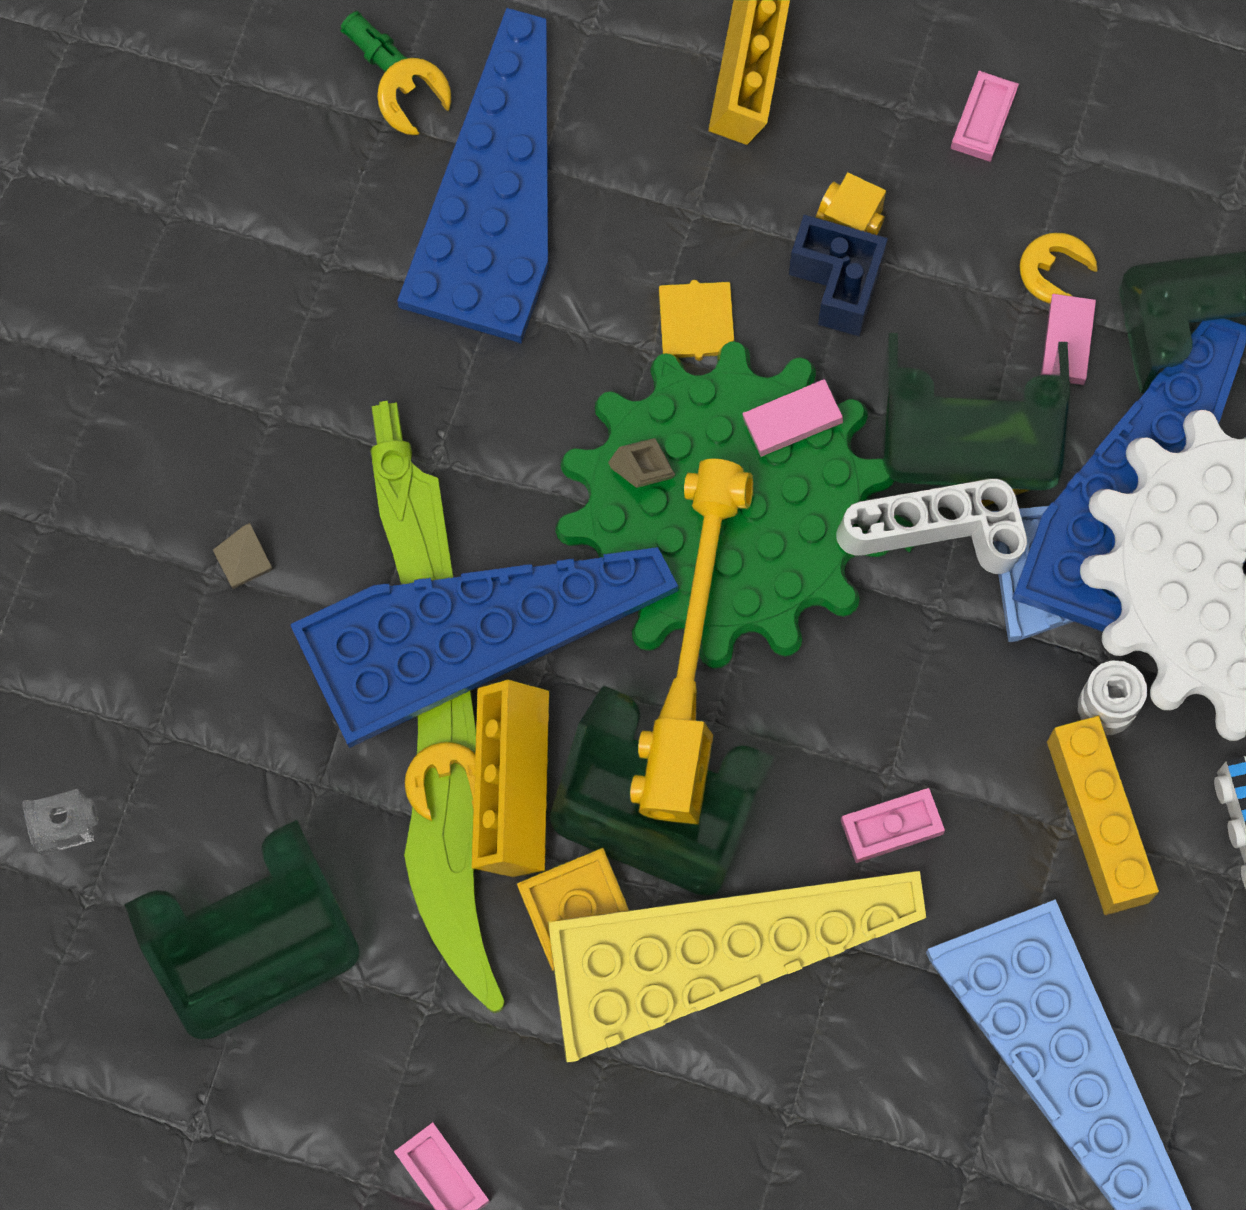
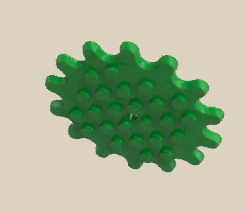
(768, 556)

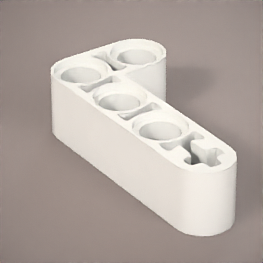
(930, 526)

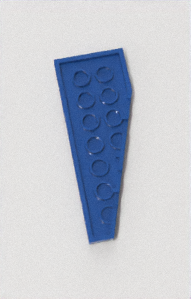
(489, 221)
(1068, 528)
(432, 640)

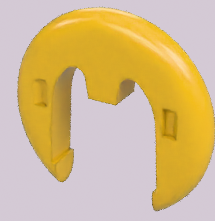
(400, 77)
(1038, 256)
(441, 758)

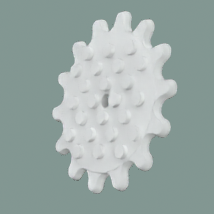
(1181, 568)

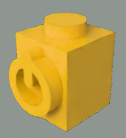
(853, 204)

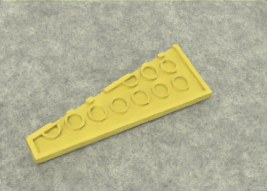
(663, 962)

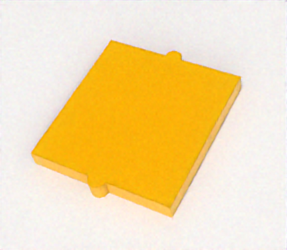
(695, 318)

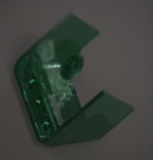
(974, 439)

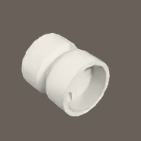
(1114, 694)

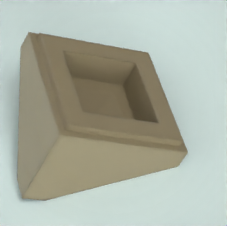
(641, 463)
(242, 557)

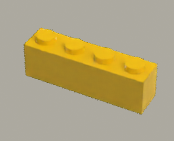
(748, 68)
(510, 779)
(1102, 815)

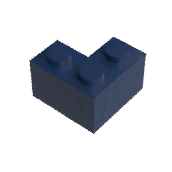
(844, 262)

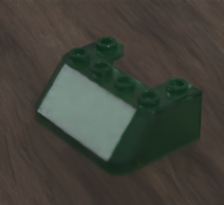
(1168, 296)
(598, 813)
(250, 945)

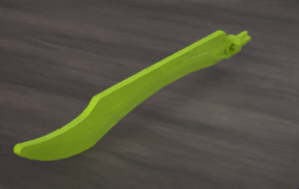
(440, 849)

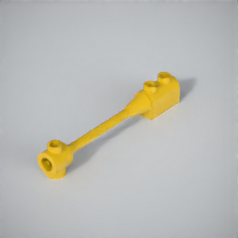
(679, 744)

